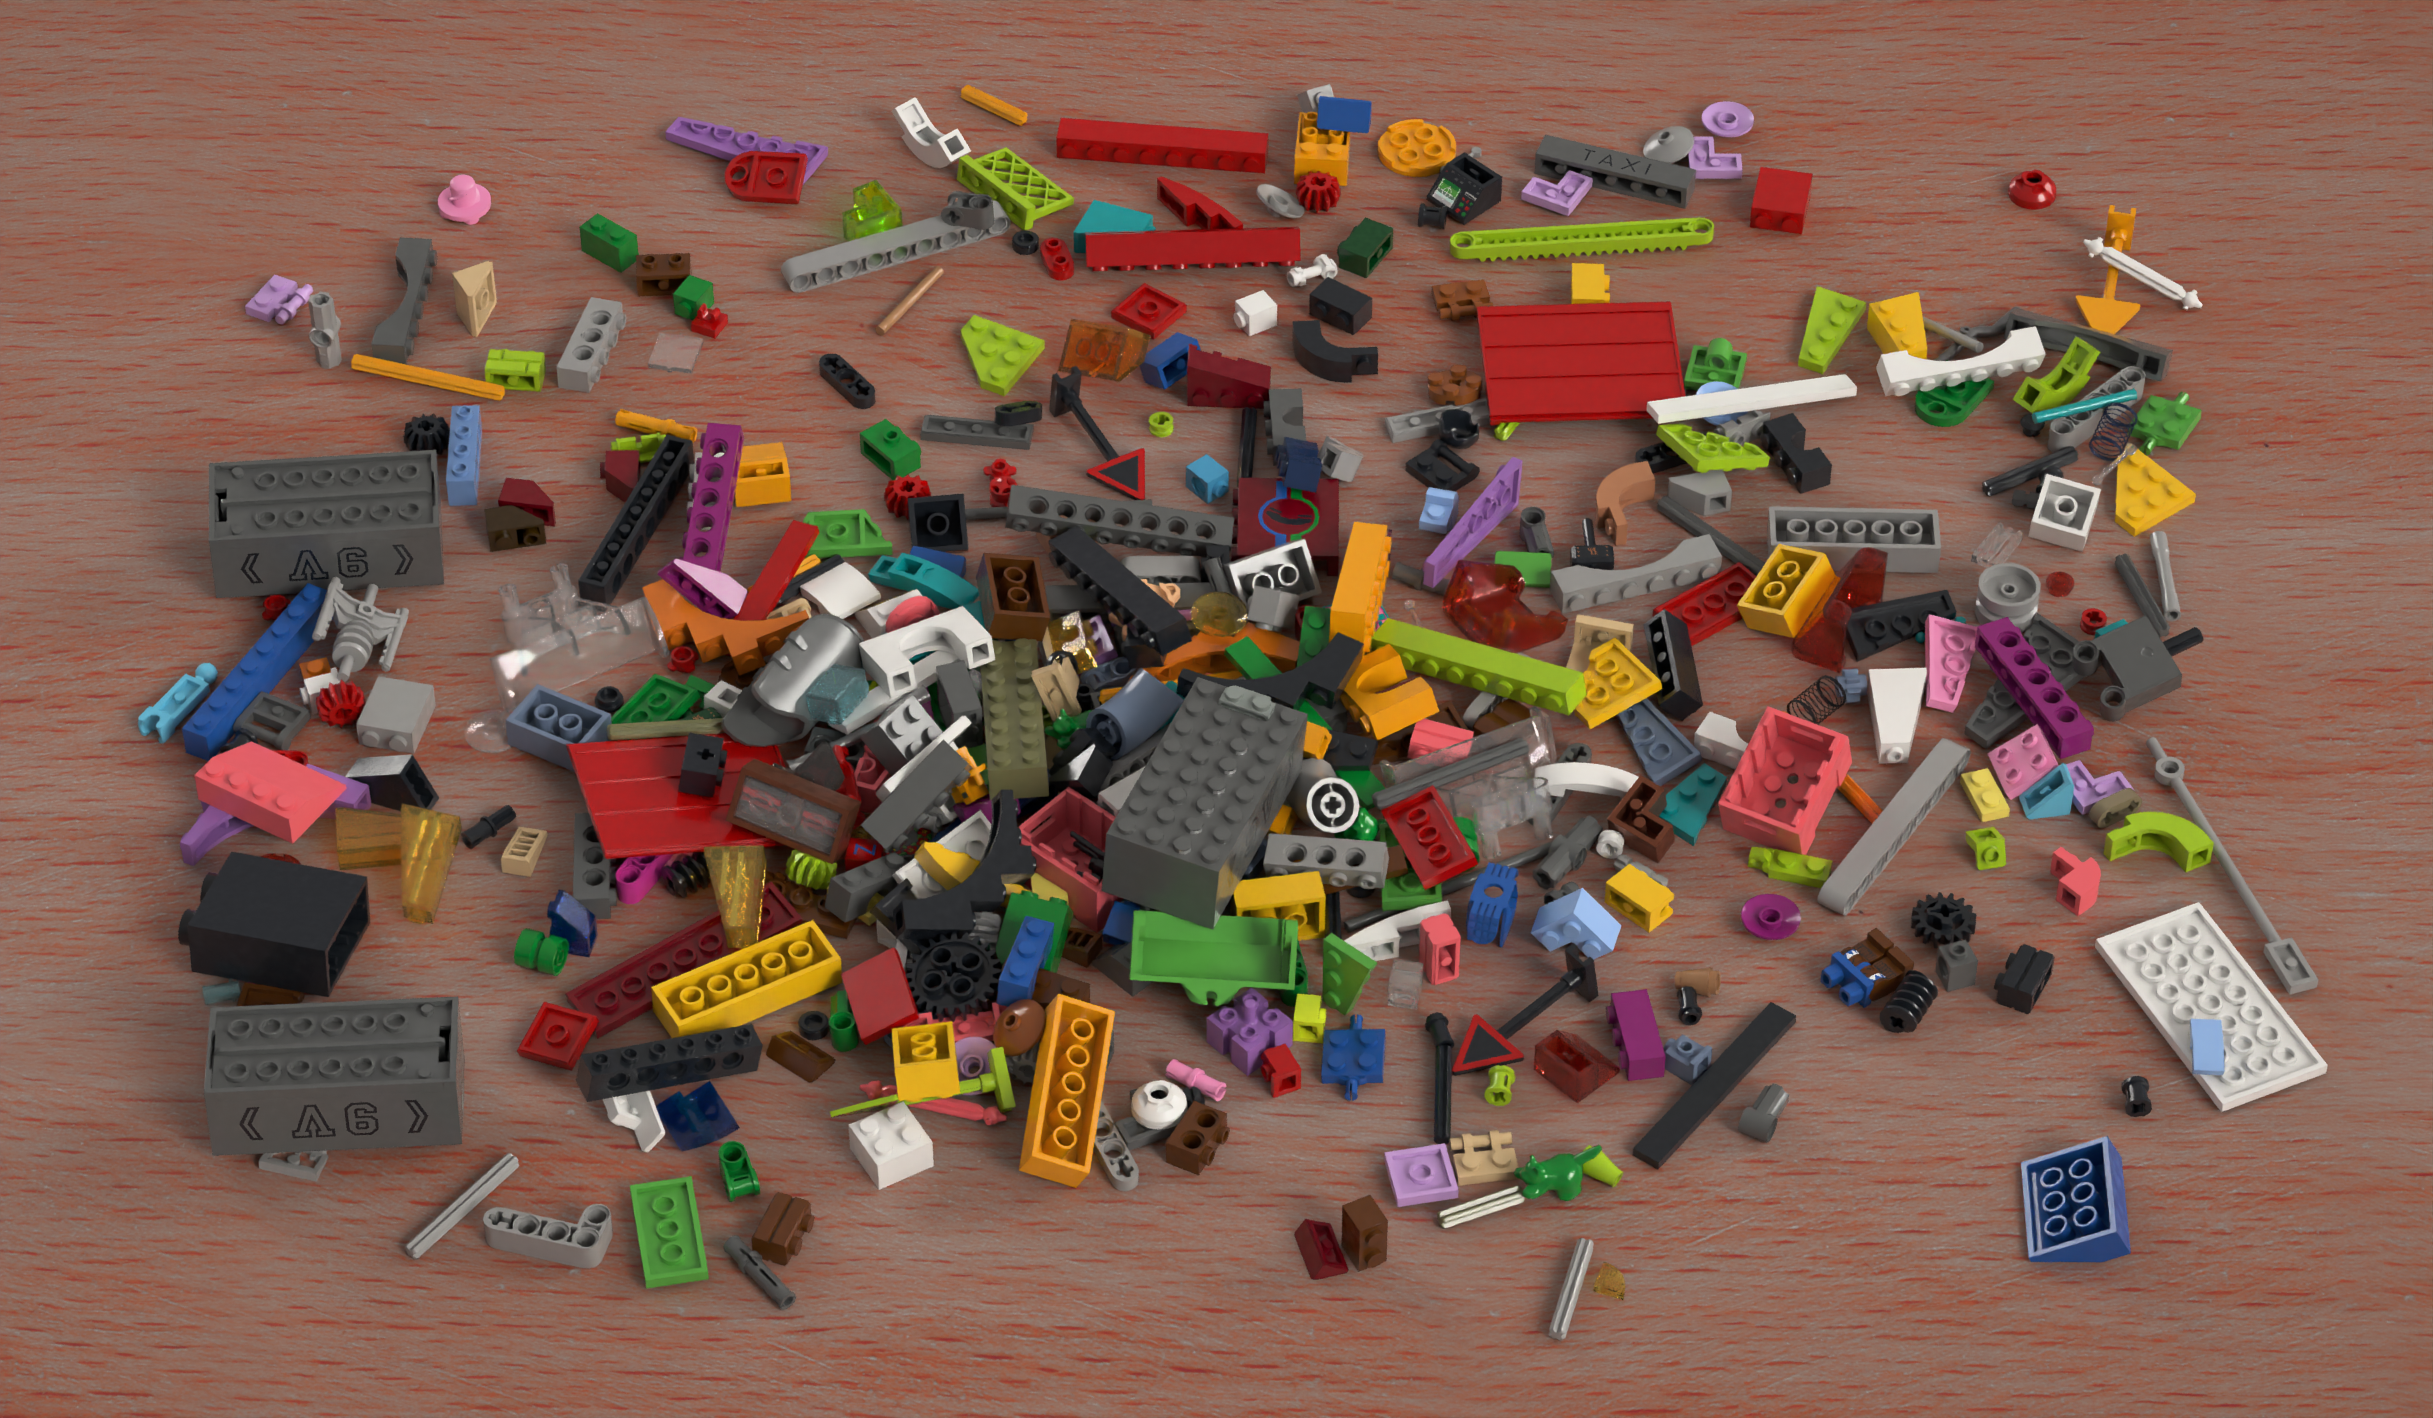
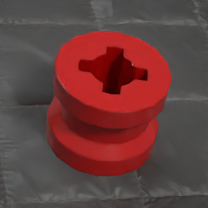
(1000, 490)

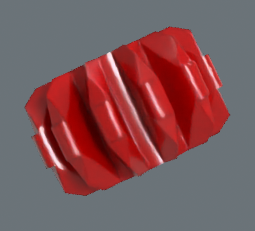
(1318, 191)
(900, 490)
(340, 703)

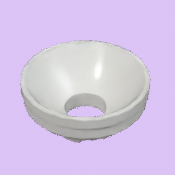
(1159, 1113)

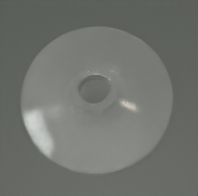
(488, 731)

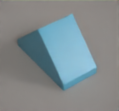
(2050, 795)

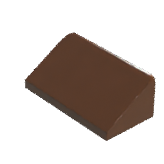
(799, 1056)

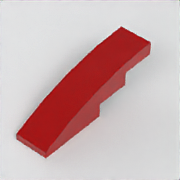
(1194, 207)

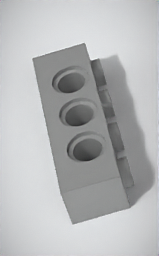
(590, 345)
(1341, 854)

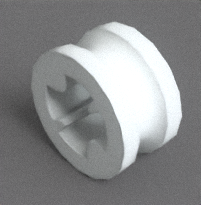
(1610, 844)

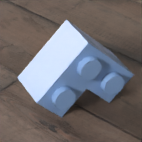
(1576, 920)

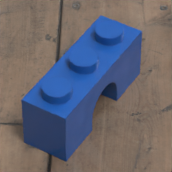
(1026, 957)

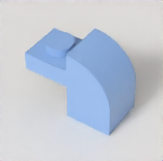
(1439, 510)

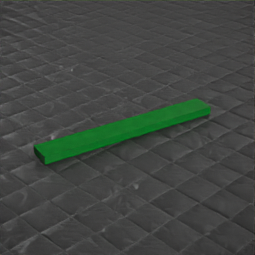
(1253, 665)

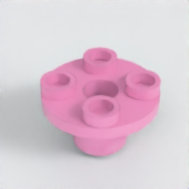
(464, 200)

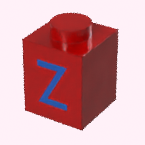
(862, 851)

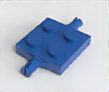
(1353, 1057)

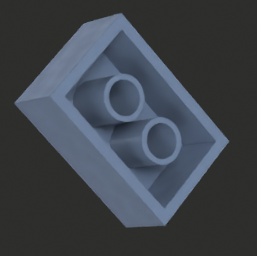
(550, 721)

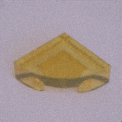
(1610, 1282)

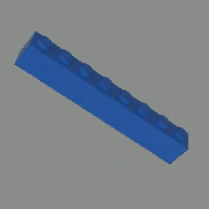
(256, 672)

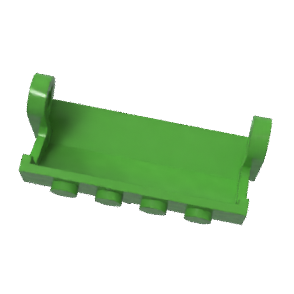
(1214, 960)

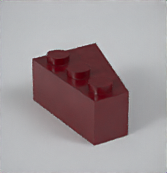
(1225, 382)

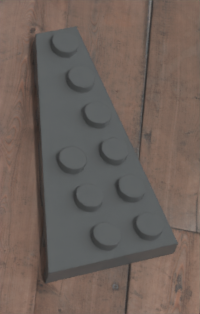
(1999, 710)

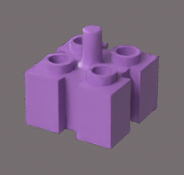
(1248, 1030)

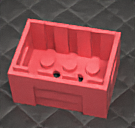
(1778, 750)
(1059, 859)

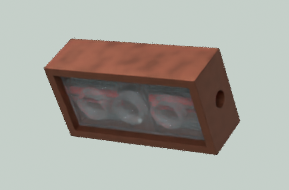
(793, 811)

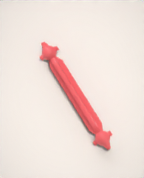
(948, 1106)

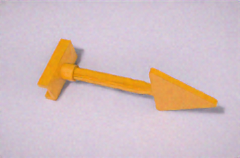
(2106, 312)

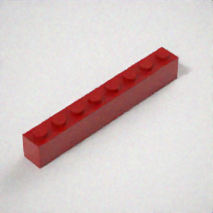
(1162, 145)
(1193, 247)

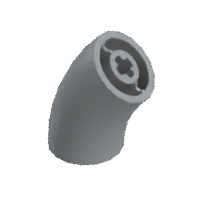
(1322, 798)

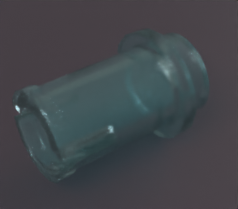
(222, 992)

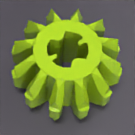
(810, 870)

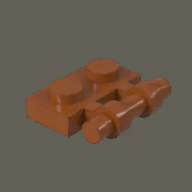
(1460, 298)

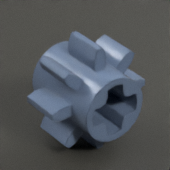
(1853, 684)

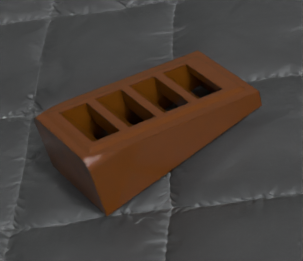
(1085, 948)

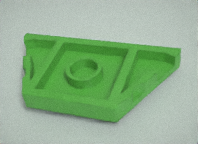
(846, 534)

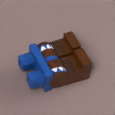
(1867, 969)

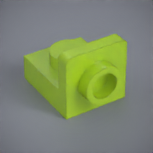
(1988, 847)

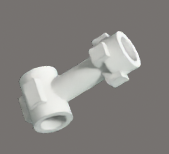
(1322, 266)

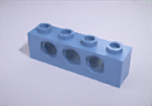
(464, 455)

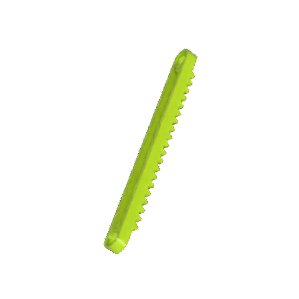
(1581, 238)

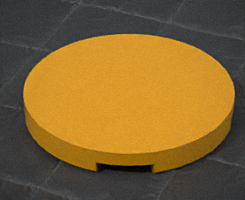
(1416, 148)

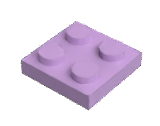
(1421, 1175)

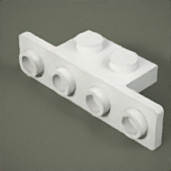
(637, 1113)

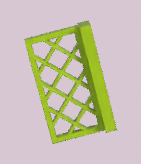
(1017, 207)

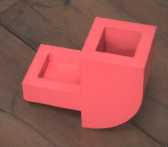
(2077, 881)

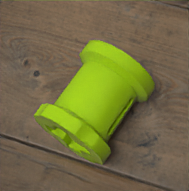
(1500, 1085)

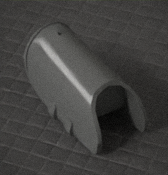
(775, 703)

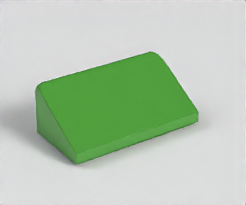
(1533, 566)

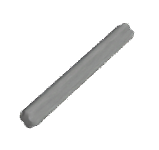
(461, 1206)

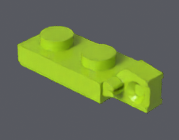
(1791, 866)

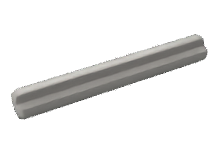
(1571, 1289)

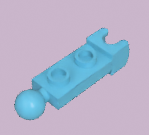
(177, 703)

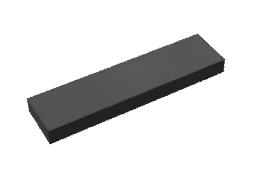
(976, 432)

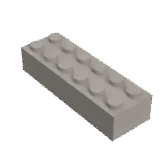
(1905, 534)

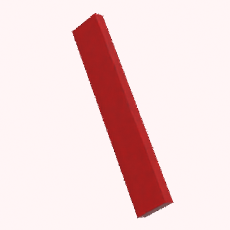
(778, 572)

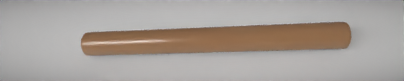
(909, 300)

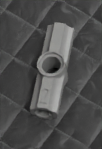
(324, 330)

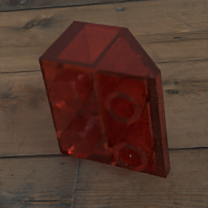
(1572, 1064)

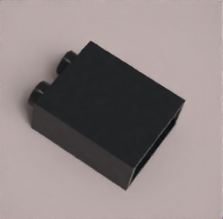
(276, 923)

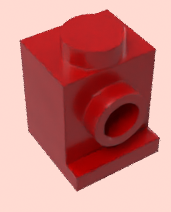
(1280, 1070)

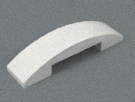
(1586, 778)

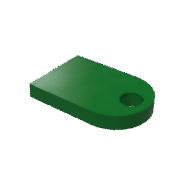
(1953, 402)

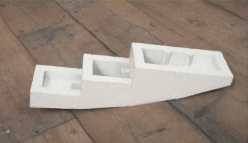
(1386, 937)

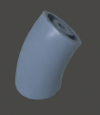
(1134, 712)

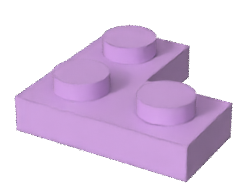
(1712, 165)
(1561, 197)
(2090, 790)

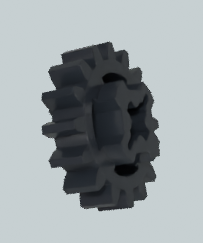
(1943, 920)

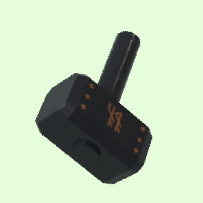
(1590, 554)

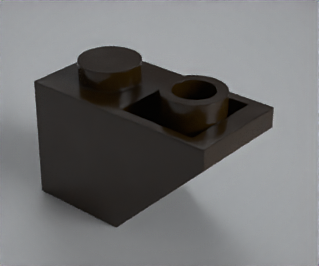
(513, 528)

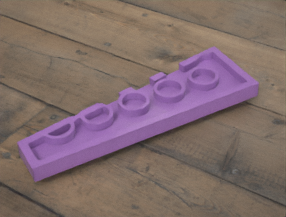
(727, 144)
(1482, 517)

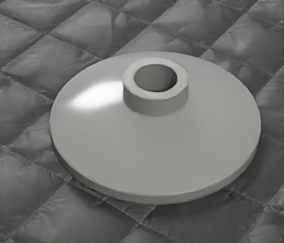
(1669, 144)
(1279, 202)

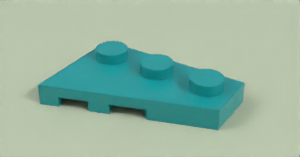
(1692, 802)

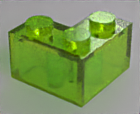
(872, 212)

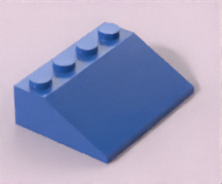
(2076, 1204)

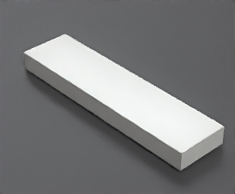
(948, 735)

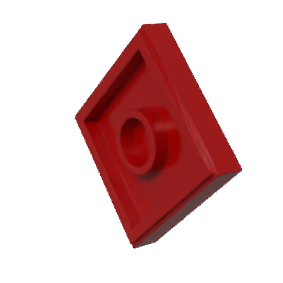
(1149, 311)
(557, 1036)

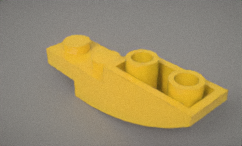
(952, 867)

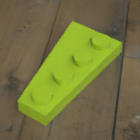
(1828, 327)

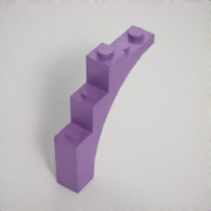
(216, 825)

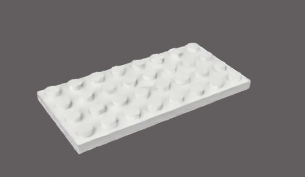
(2190, 970)

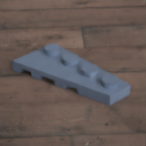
(1657, 742)

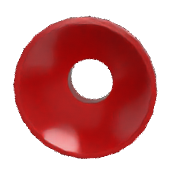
(2032, 195)

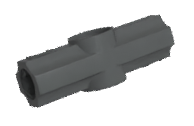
(1567, 852)

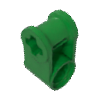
(737, 1171)

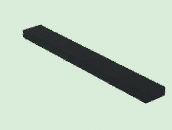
(1714, 1085)

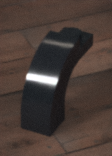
(1329, 360)

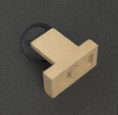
(1059, 684)

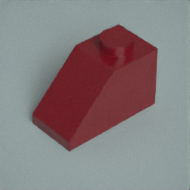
(621, 472)
(528, 497)

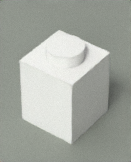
(1255, 313)

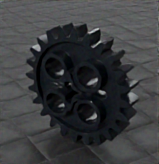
(954, 976)

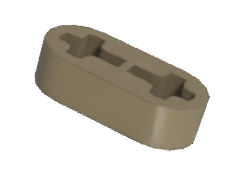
(2115, 807)

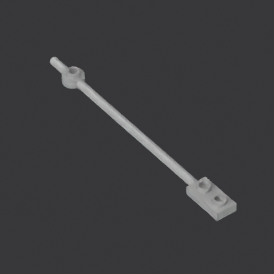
(2282, 954)

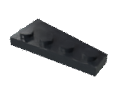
(1894, 621)

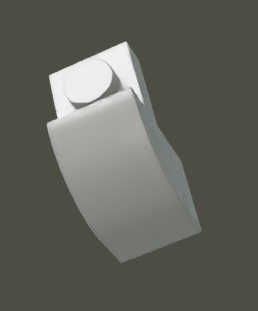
(1339, 460)

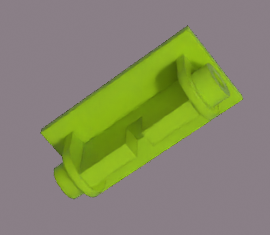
(647, 447)

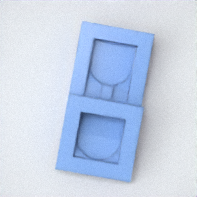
(2207, 1046)

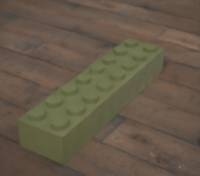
(1014, 721)

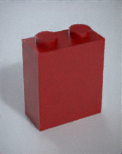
(1781, 200)

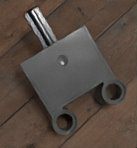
(2136, 664)

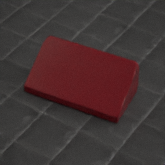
(1320, 1249)

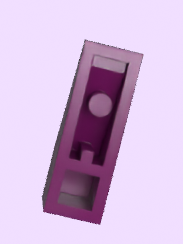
(705, 588)

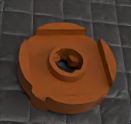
(1454, 385)

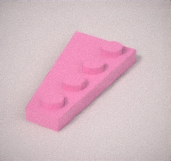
(1947, 660)

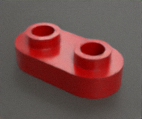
(1057, 259)

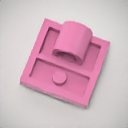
(2023, 761)

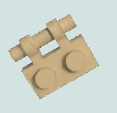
(1487, 1165)

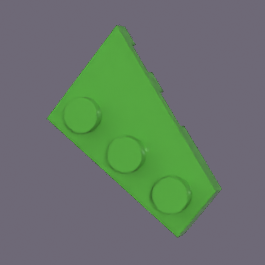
(1343, 973)

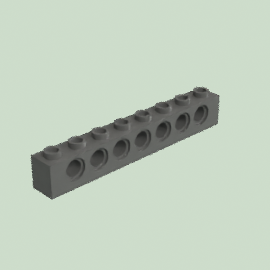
(1111, 512)

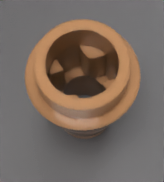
(1703, 980)

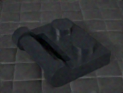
(1435, 473)

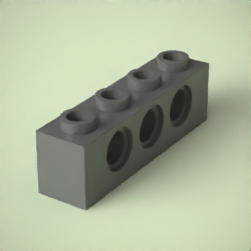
(591, 871)

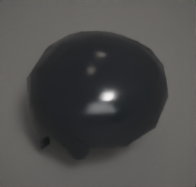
(1457, 429)

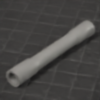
(2169, 598)

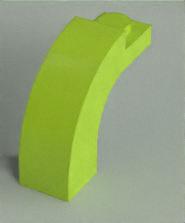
(2062, 383)
(2163, 833)

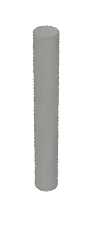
(1952, 335)

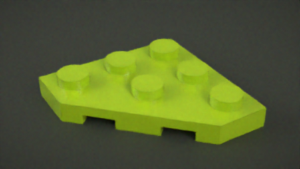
(999, 353)
(1712, 450)

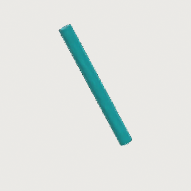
(2084, 406)

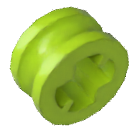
(1161, 430)

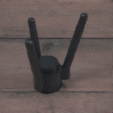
(1097, 862)

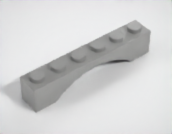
(1587, 587)

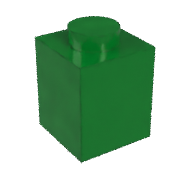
(691, 296)

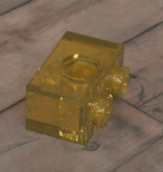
(1074, 635)

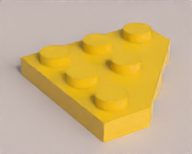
(2147, 494)
(1614, 683)

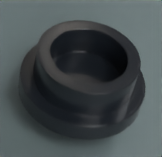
(609, 699)

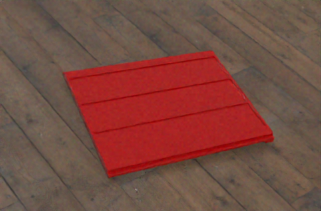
(1578, 360)
(637, 800)

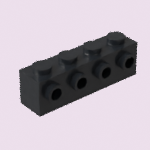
(1673, 664)

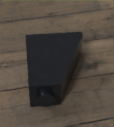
(394, 781)

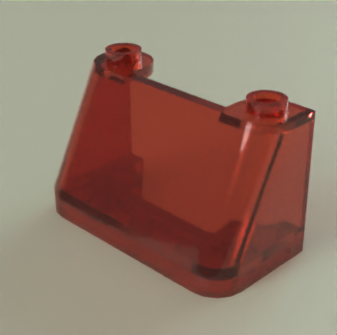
(1488, 608)
(1824, 632)

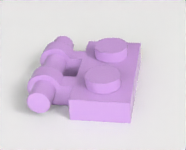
(273, 300)

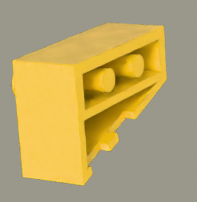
(1898, 325)

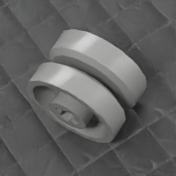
(2008, 592)

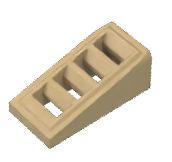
(518, 864)

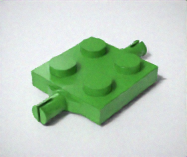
(2165, 422)

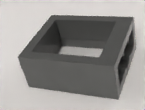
(958, 698)

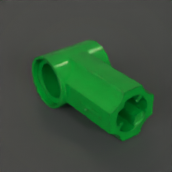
(842, 1023)

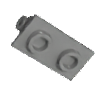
(1749, 427)

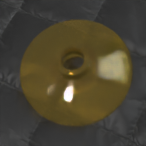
(1219, 614)

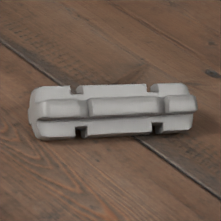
(1623, 860)

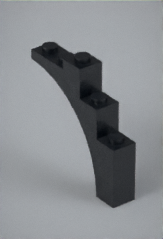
(1317, 680)
(982, 891)

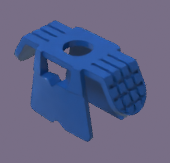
(1485, 911)

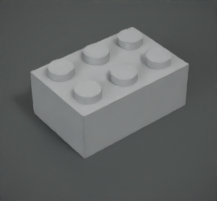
(1279, 568)

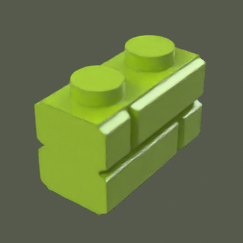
(516, 369)

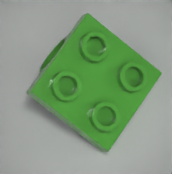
(1715, 363)

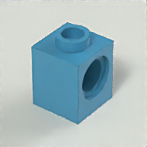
(1207, 479)

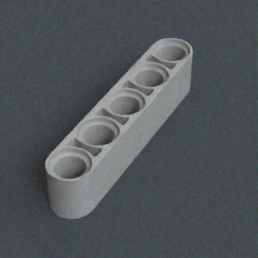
(2079, 427)

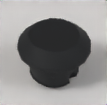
(2030, 427)
(1193, 1095)

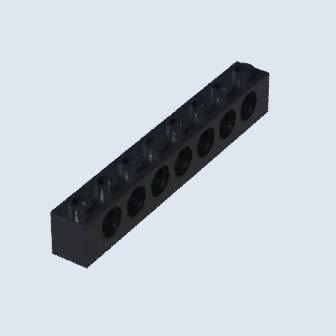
(637, 521)

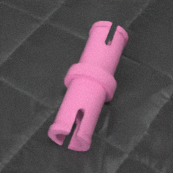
(1196, 1078)

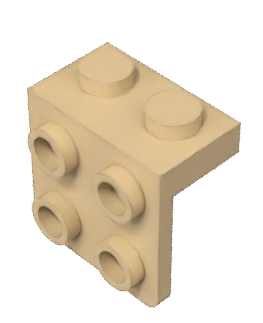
(1592, 633)

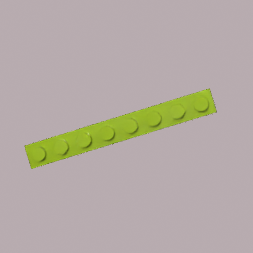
(1483, 667)

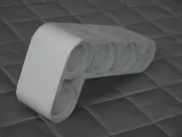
(551, 1239)

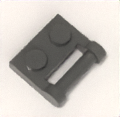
(274, 713)

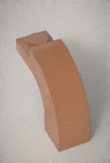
(1619, 489)

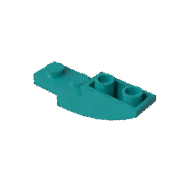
(928, 578)

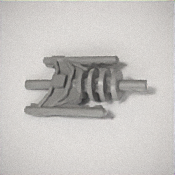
(360, 628)

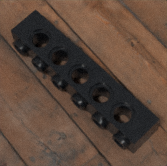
(669, 1062)

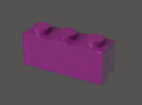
(1636, 1035)

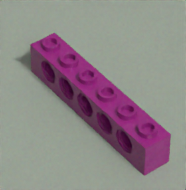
(717, 439)
(2034, 687)

